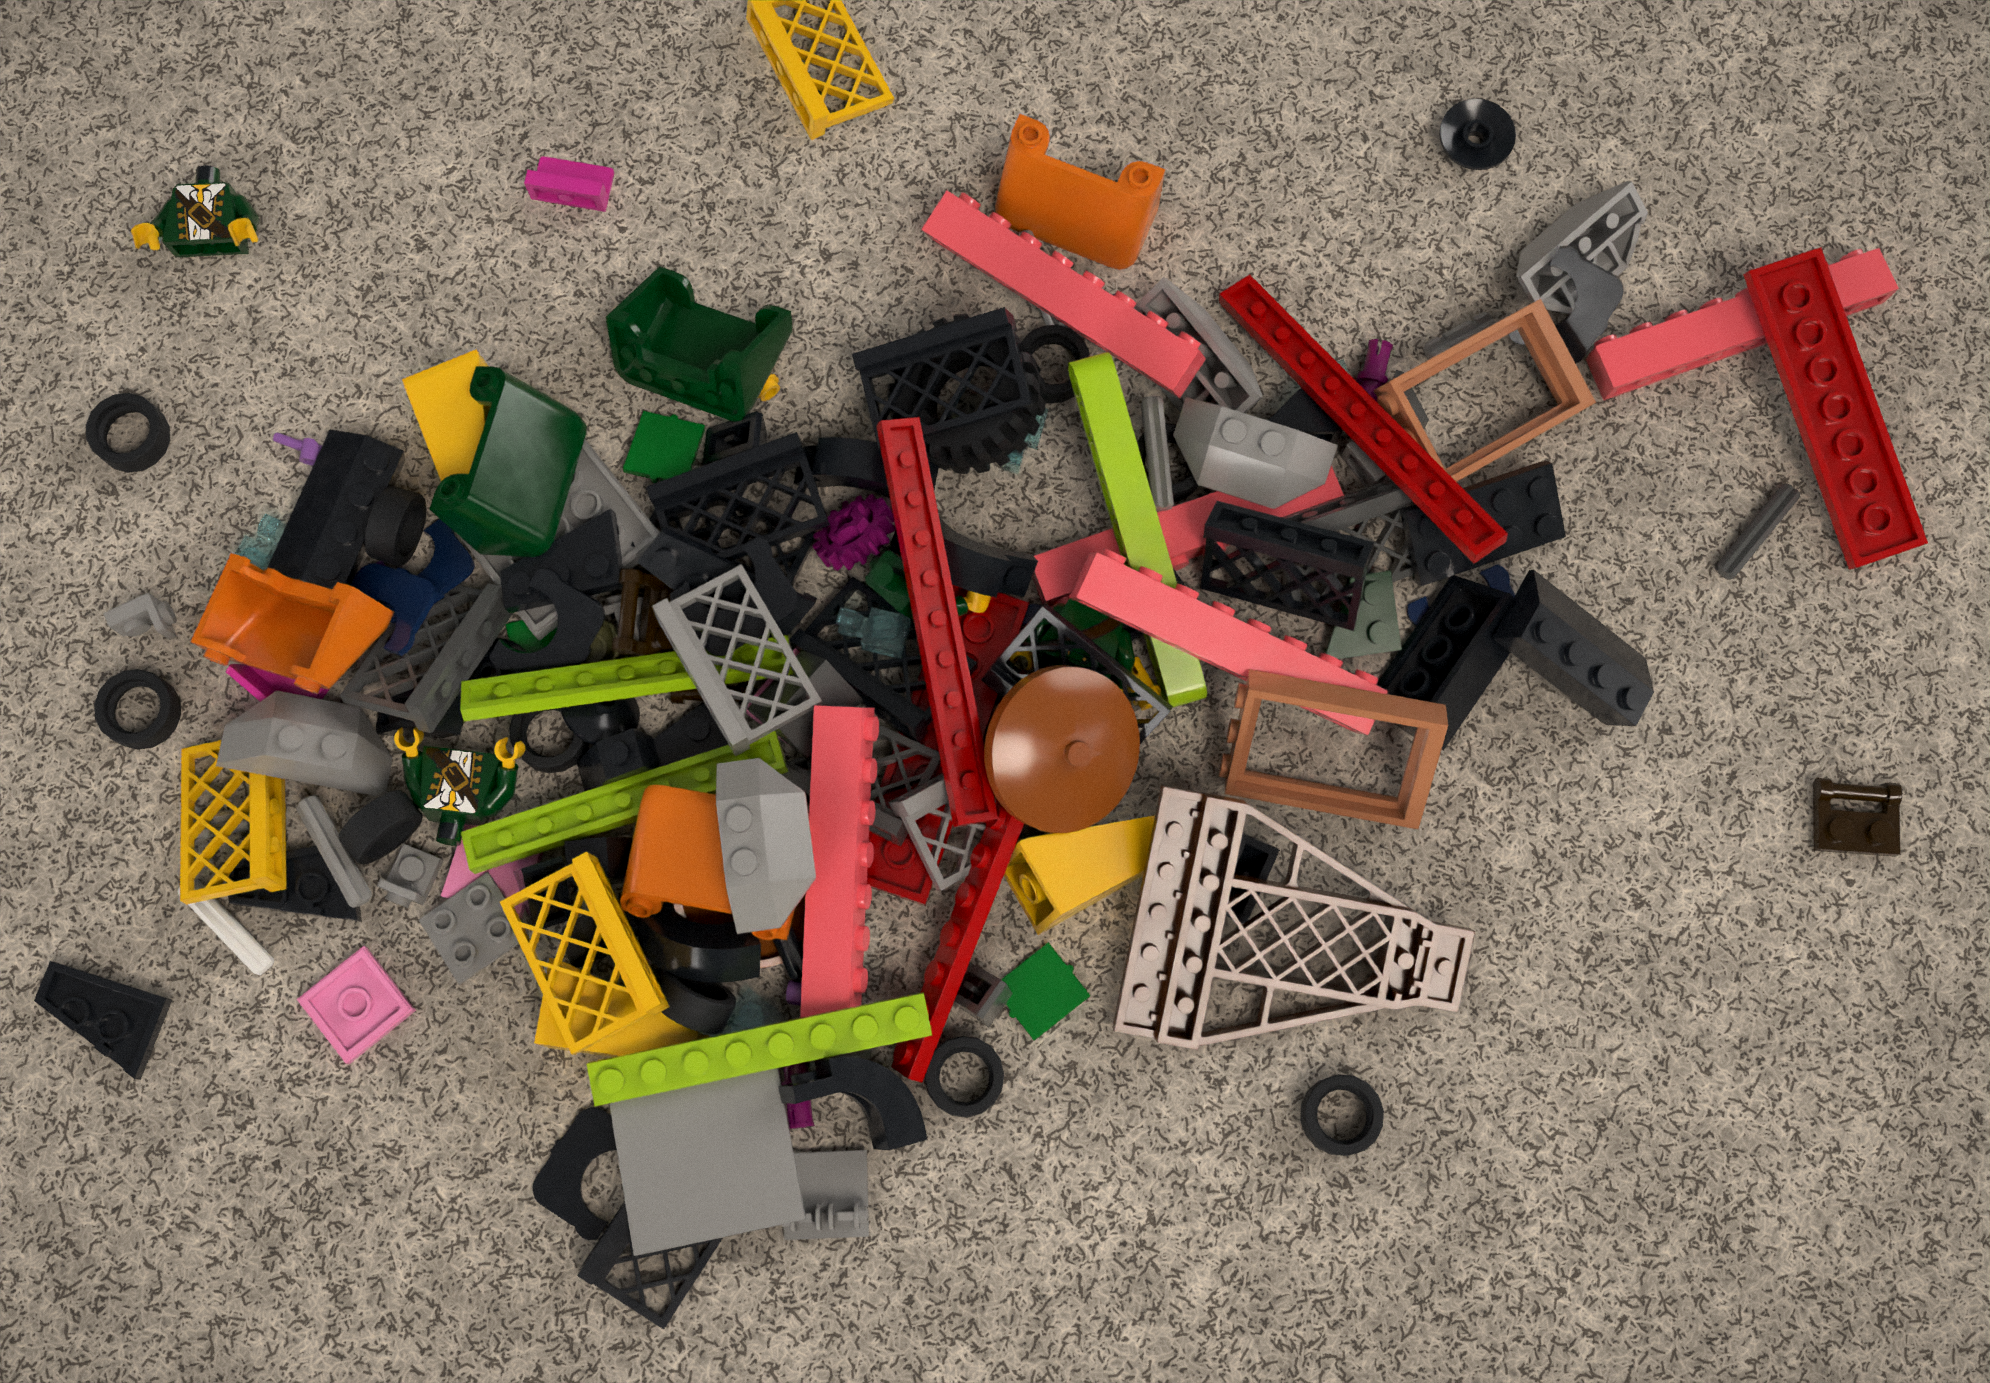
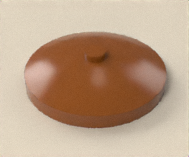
(1062, 748)

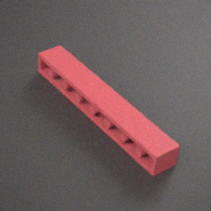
(1064, 294)
(1720, 329)
(1182, 531)
(1209, 631)
(842, 852)

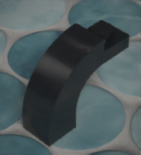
(850, 464)
(984, 567)
(699, 950)
(884, 1098)

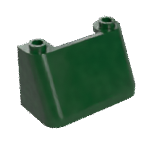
(693, 350)
(518, 472)

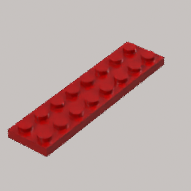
(1835, 408)
(985, 637)

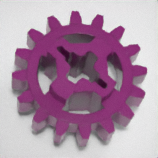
(854, 532)

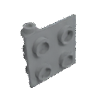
(471, 928)
(832, 1195)

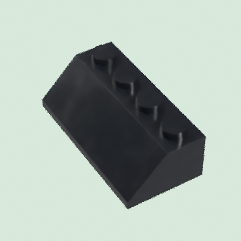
(331, 515)
(1451, 651)
(1575, 653)

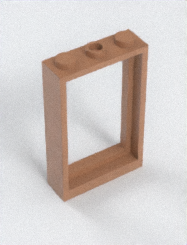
(1551, 359)
(1402, 811)

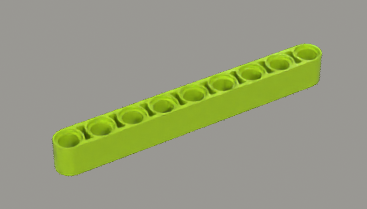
(1131, 507)

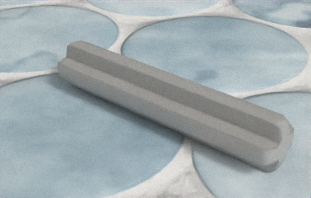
(1157, 452)
(333, 851)

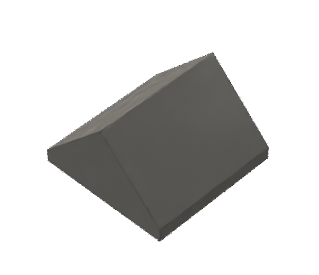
(831, 689)

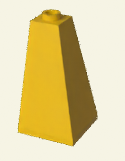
(448, 413)
(1073, 870)
(643, 1035)

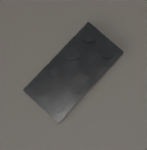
(1519, 501)

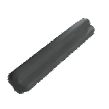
(1757, 531)

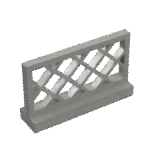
(705, 675)
(926, 800)

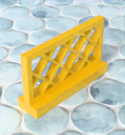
(794, 75)
(266, 836)
(617, 935)

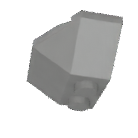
(1599, 228)
(1225, 374)
(1250, 454)
(308, 743)
(763, 843)

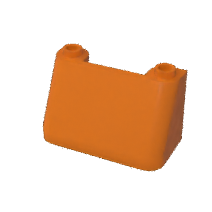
(1074, 206)
(288, 624)
(679, 856)

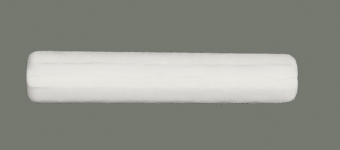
(232, 933)

